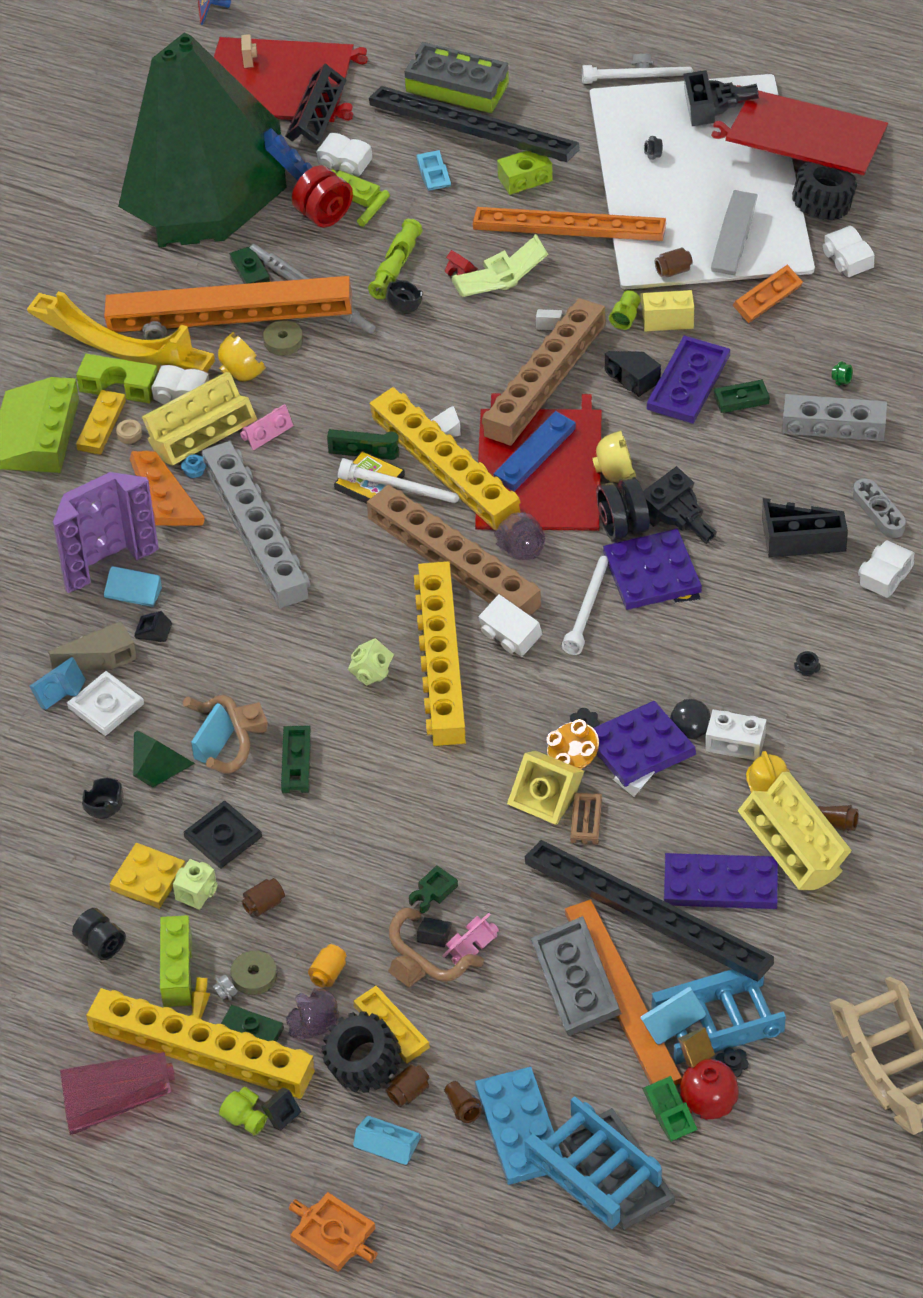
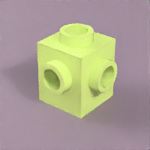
(370, 662)
(194, 883)

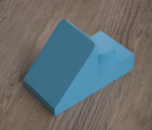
(58, 683)

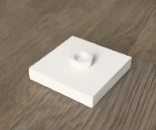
(105, 703)

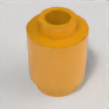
(327, 966)

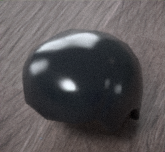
(403, 296)
(691, 717)
(104, 798)

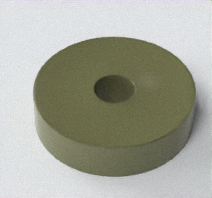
(283, 337)
(253, 983)

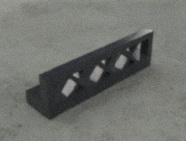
(313, 99)

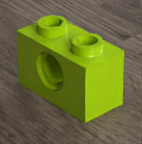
(524, 171)

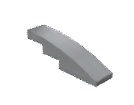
(734, 232)

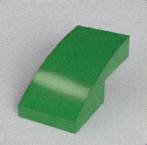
(669, 1109)

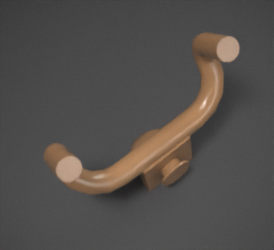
(243, 718)
(411, 965)

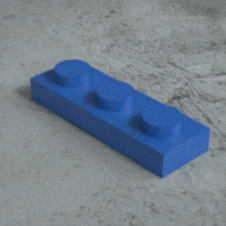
(284, 154)

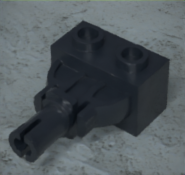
(711, 97)
(675, 503)

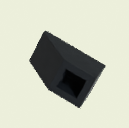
(633, 370)

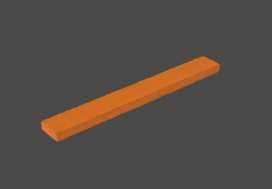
(569, 223)
(652, 1057)

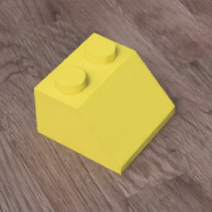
(667, 310)
(545, 786)

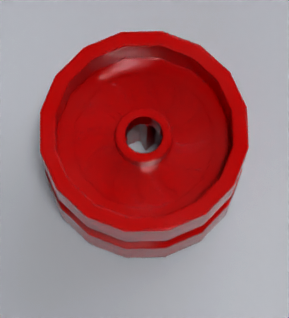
(322, 196)

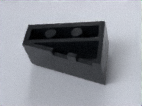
(802, 530)

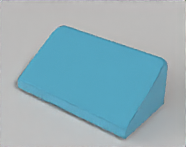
(132, 586)
(212, 734)
(673, 1015)
(386, 1140)

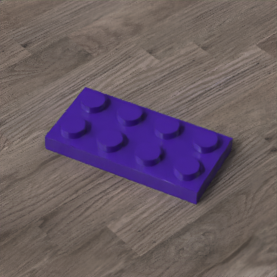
(688, 379)
(721, 881)

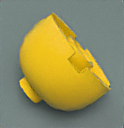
(239, 359)

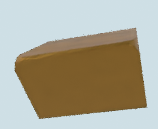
(696, 1047)

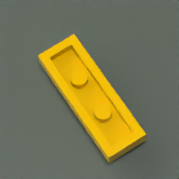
(101, 422)
(409, 1038)

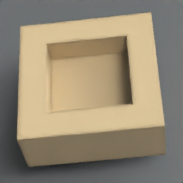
(249, 50)

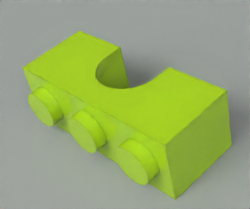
(100, 372)
(175, 961)

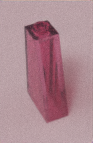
(112, 1088)

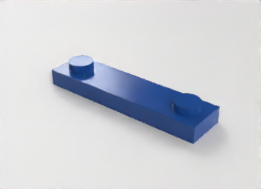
(535, 450)

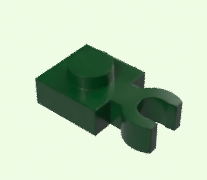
(433, 886)

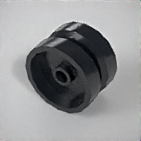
(622, 508)

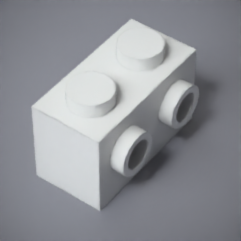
(510, 626)
(735, 735)

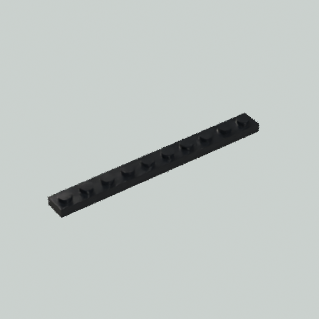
(474, 124)
(650, 910)

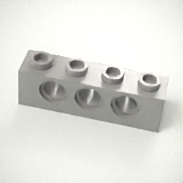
(834, 417)

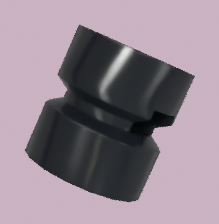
(97, 933)

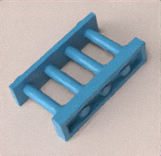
(722, 987)
(586, 1188)

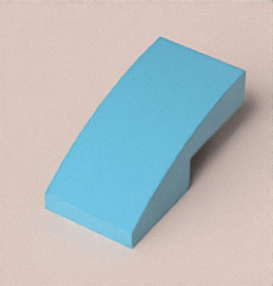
(433, 170)

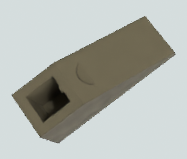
(99, 650)

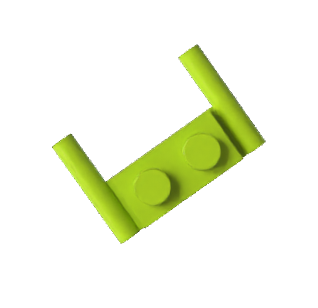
(365, 194)

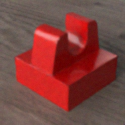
(459, 264)

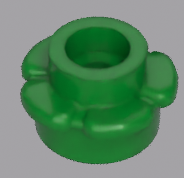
(842, 373)

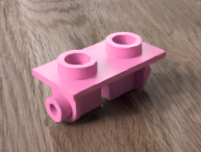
(267, 427)
(478, 931)

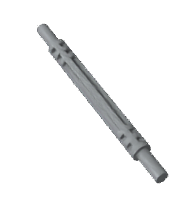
(289, 273)

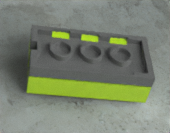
(457, 77)

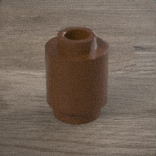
(673, 262)
(263, 897)
(408, 1085)

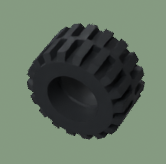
(824, 191)
(375, 1066)

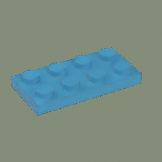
(513, 1114)

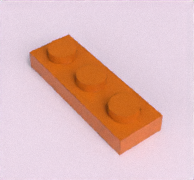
(767, 293)

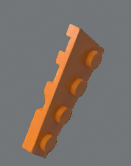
(169, 499)

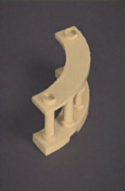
(875, 1074)

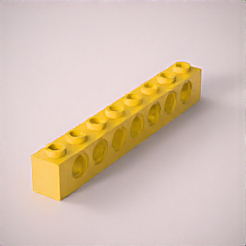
(444, 457)
(441, 654)
(210, 1054)

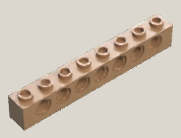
(544, 371)
(441, 543)

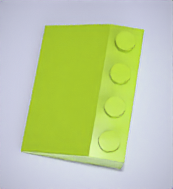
(37, 424)

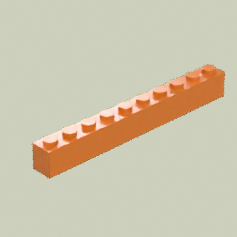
(230, 304)

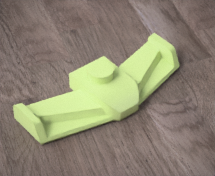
(501, 270)

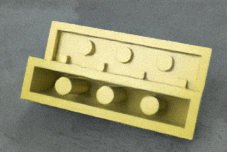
(198, 419)
(796, 833)

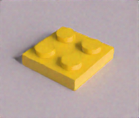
(146, 875)

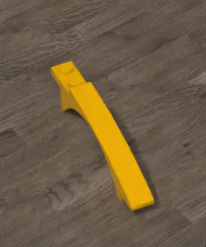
(171, 350)

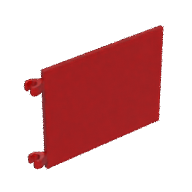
(284, 70)
(805, 132)
(565, 484)

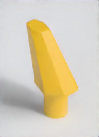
(200, 997)

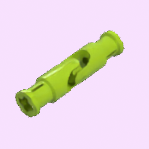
(395, 258)

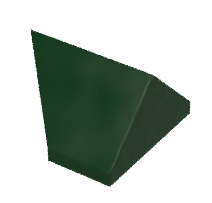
(155, 761)

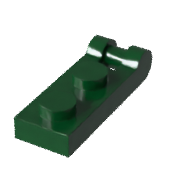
(352, 443)
(296, 758)

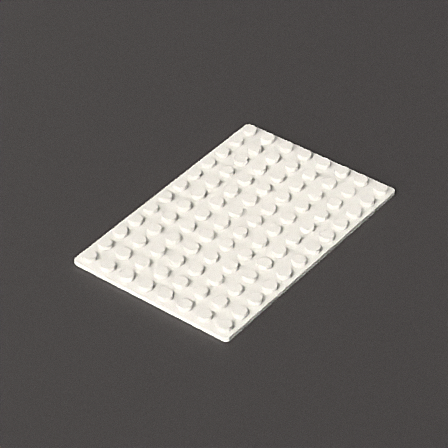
(693, 186)

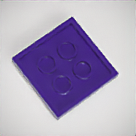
(652, 569)
(641, 743)

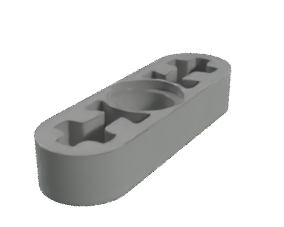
(880, 518)

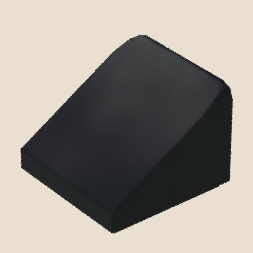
(153, 627)
(433, 932)

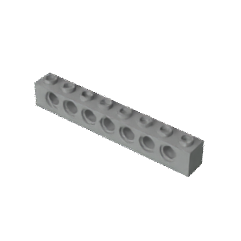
(255, 524)

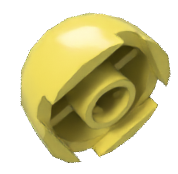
(613, 458)

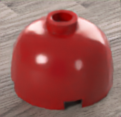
(709, 1089)

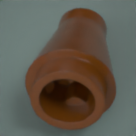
(841, 817)
(463, 1103)

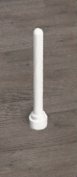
(591, 73)
(350, 470)
(574, 640)

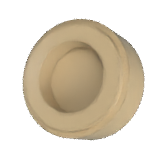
(129, 431)

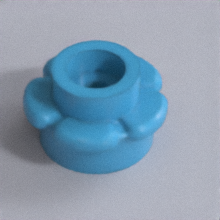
(193, 466)

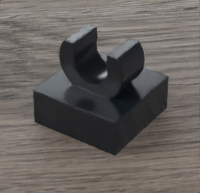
(281, 1108)

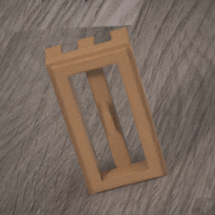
(585, 836)

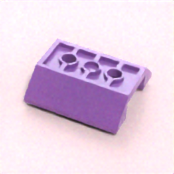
(119, 515)

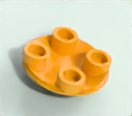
(573, 744)

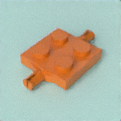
(332, 1231)

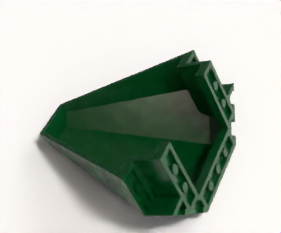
(198, 150)

